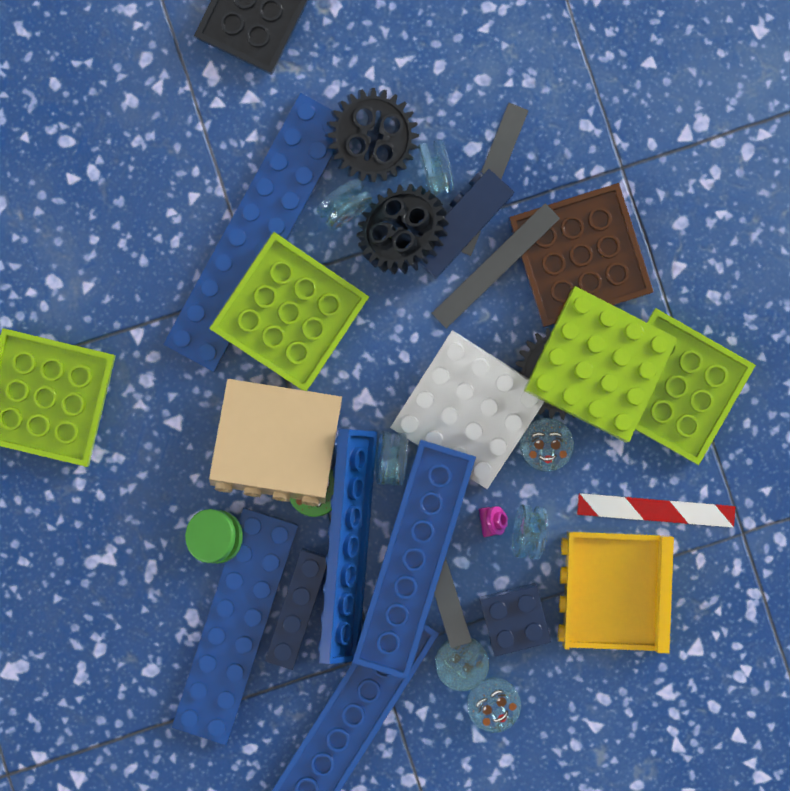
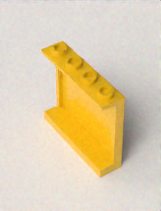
(616, 591)

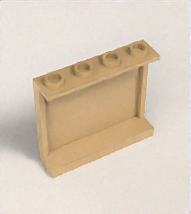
(275, 442)

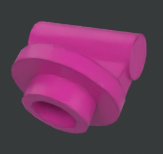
(493, 521)

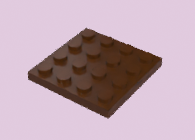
(587, 249)

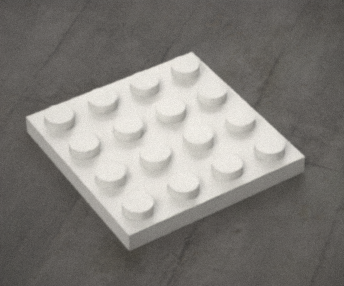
(469, 406)

